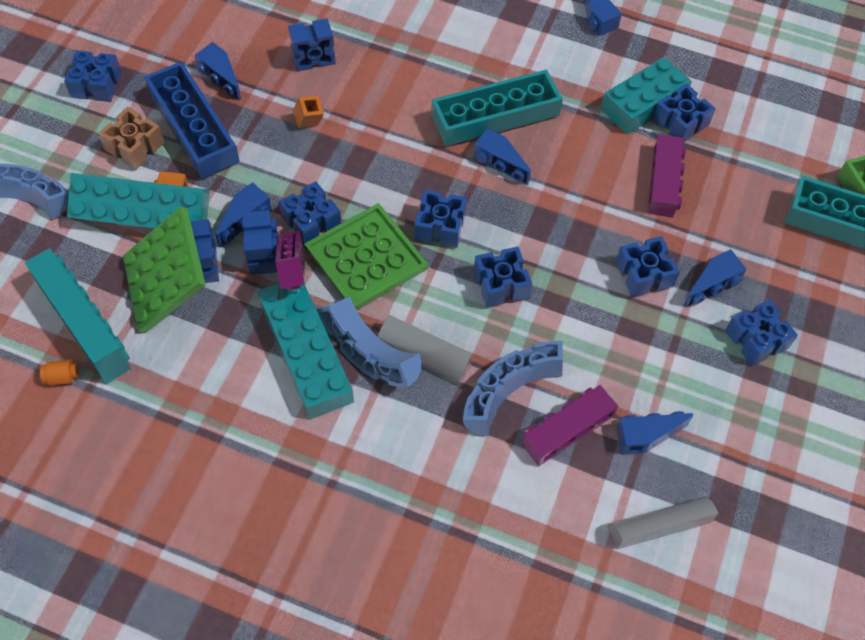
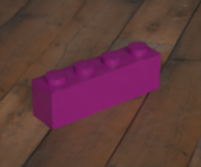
(665, 176)
(290, 260)
(569, 424)

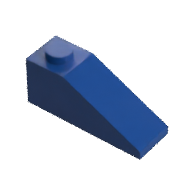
(602, 16)

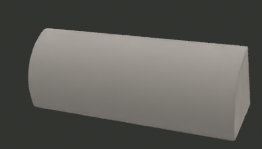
(436, 354)
(662, 522)

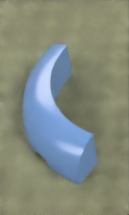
(33, 187)
(365, 348)
(507, 376)

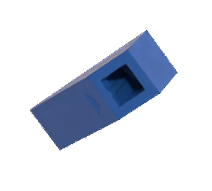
(216, 65)
(500, 154)
(246, 200)
(719, 274)
(646, 432)

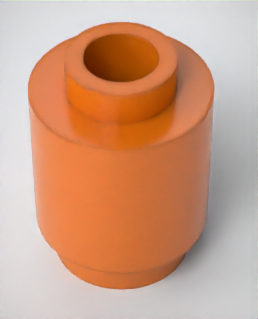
(59, 372)

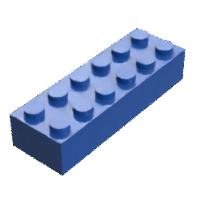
(192, 119)

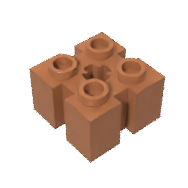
(131, 137)

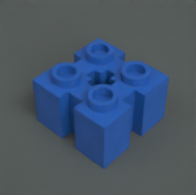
(312, 44)
(93, 76)
(683, 113)
(310, 212)
(440, 218)
(260, 241)
(206, 249)
(647, 266)
(502, 276)
(761, 332)

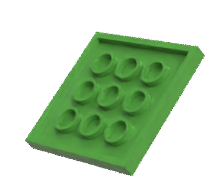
(366, 256)
(163, 270)

